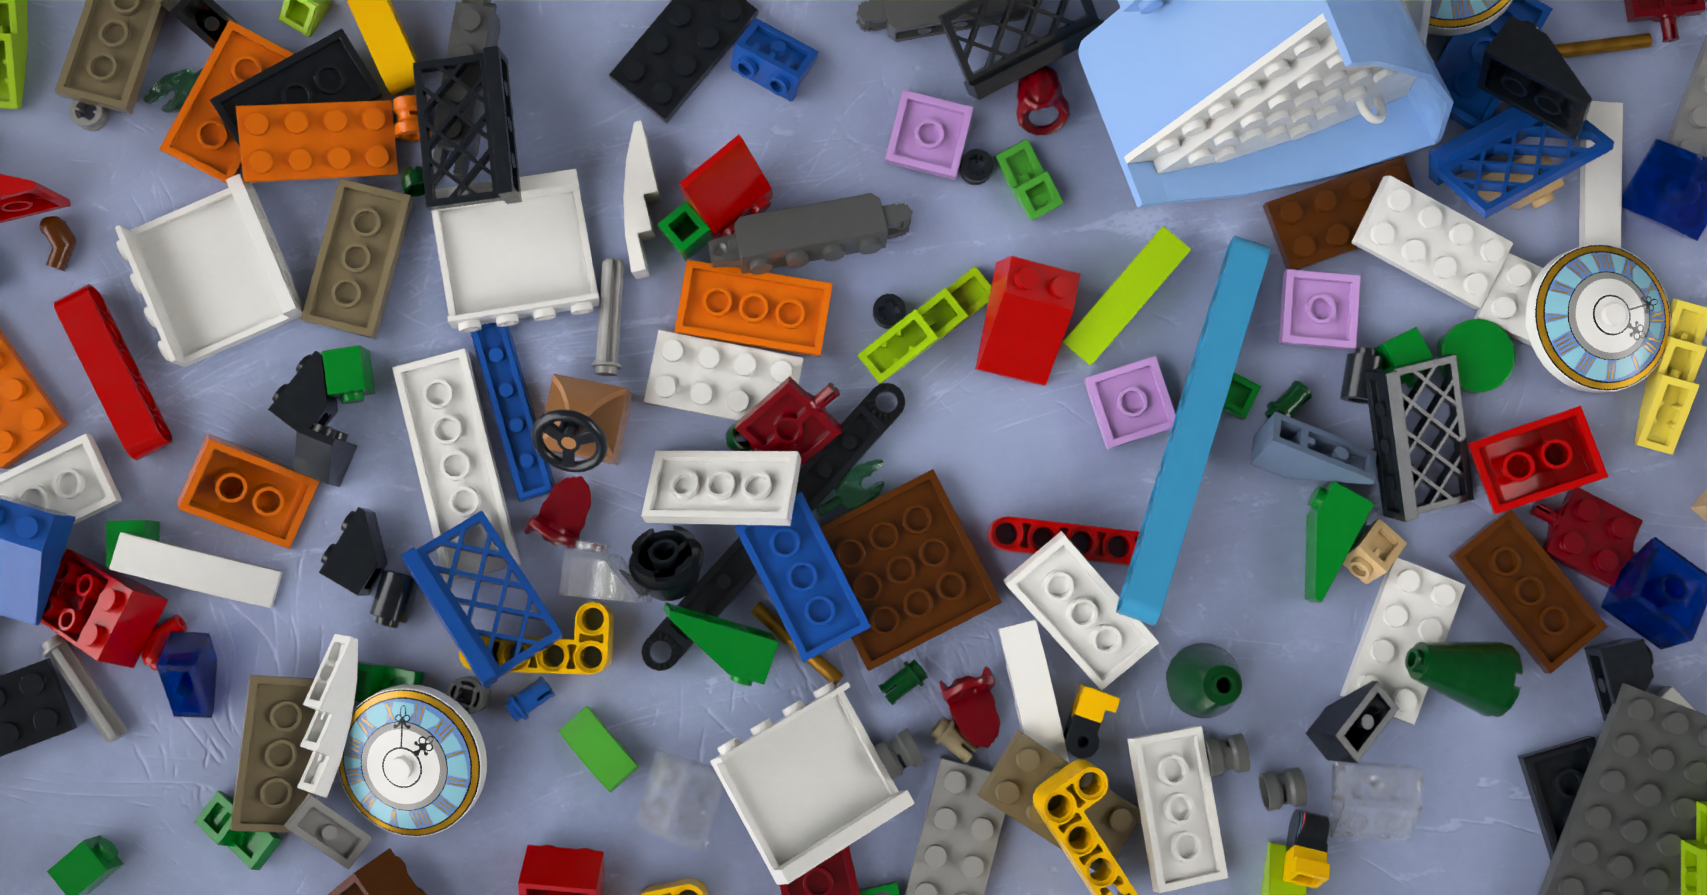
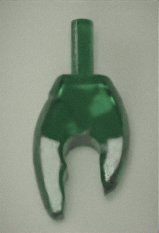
(177, 81)
(850, 490)

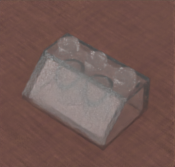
(598, 574)

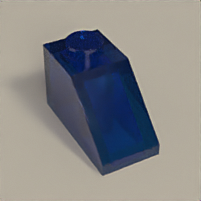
(189, 674)

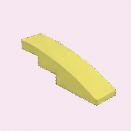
(1671, 384)

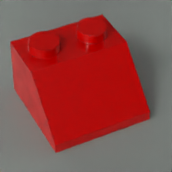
(561, 871)

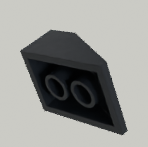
(1533, 77)

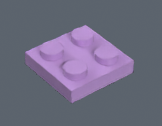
(928, 135)
(1319, 309)
(1130, 402)

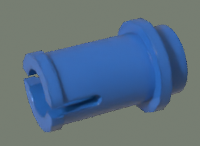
(529, 699)

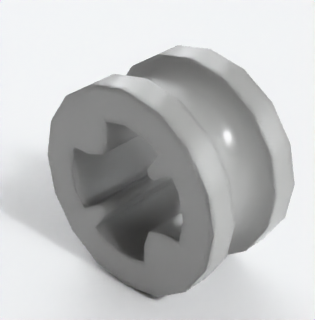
(96, 123)

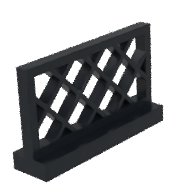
(1026, 57)
(498, 122)
(1395, 443)

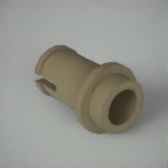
(949, 736)

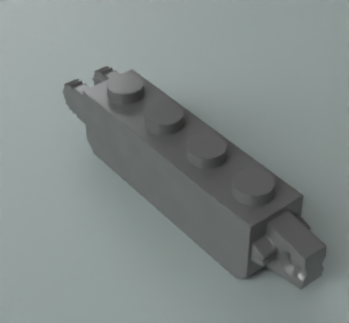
(920, 18)
(472, 29)
(810, 234)

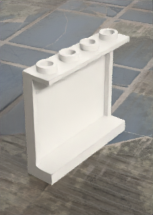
(516, 256)
(211, 274)
(808, 783)

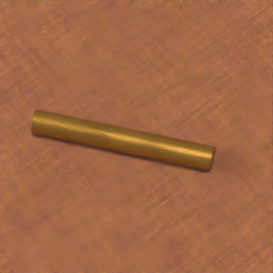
(1604, 45)
(776, 625)

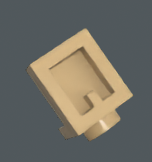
(1374, 552)

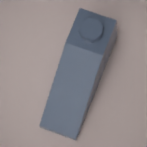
(1309, 453)

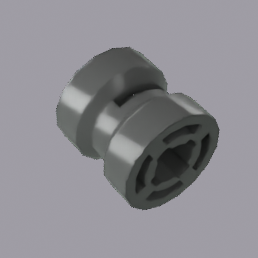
(473, 693)
(906, 748)
(1227, 755)
(1283, 789)

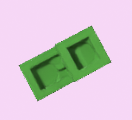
(1028, 180)
(598, 749)

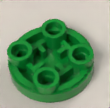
(1482, 354)

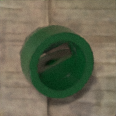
(413, 181)
(732, 443)

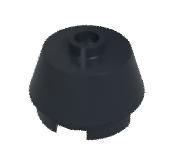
(666, 563)

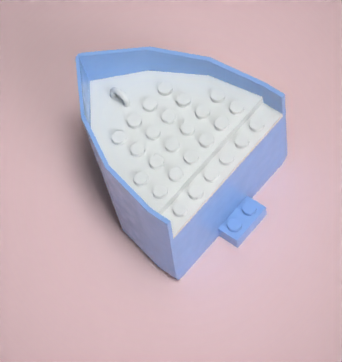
(1259, 93)

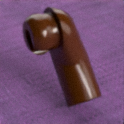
(61, 240)

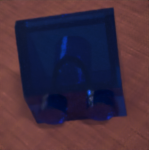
(1670, 190)
(1659, 595)

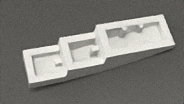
(639, 190)
(195, 570)
(1032, 686)
(333, 699)

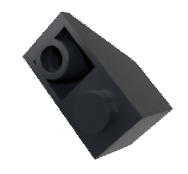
(306, 396)
(323, 453)
(358, 554)

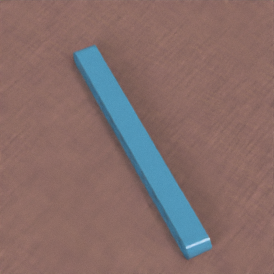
(1193, 431)

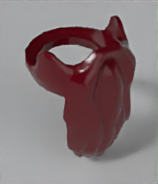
(1040, 91)
(563, 513)
(973, 707)

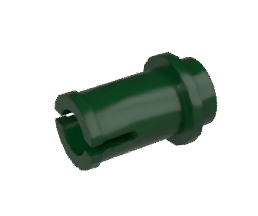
(1290, 400)
(904, 681)

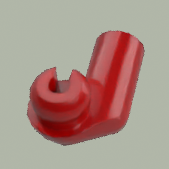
(158, 639)

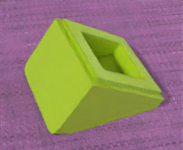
(304, 14)

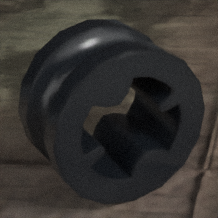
(977, 154)
(880, 304)

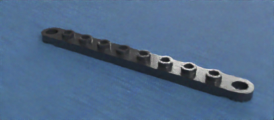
(815, 481)

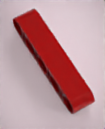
(113, 372)
(1097, 538)

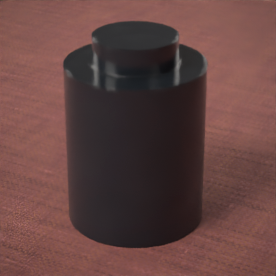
(1354, 383)
(393, 598)

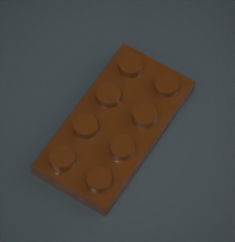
(1325, 217)
(1528, 591)

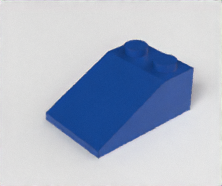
(29, 556)

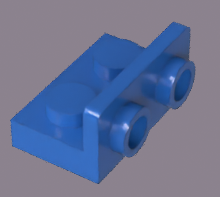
(772, 59)

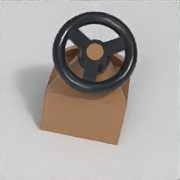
(582, 422)

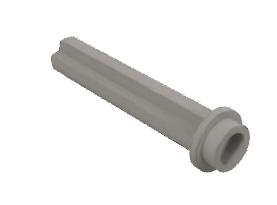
(609, 318)
(85, 687)

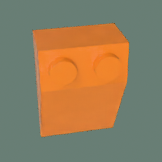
(246, 491)

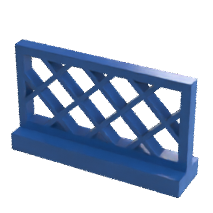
(1500, 136)
(453, 616)

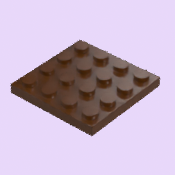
(909, 568)

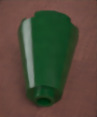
(1469, 673)
(1203, 680)

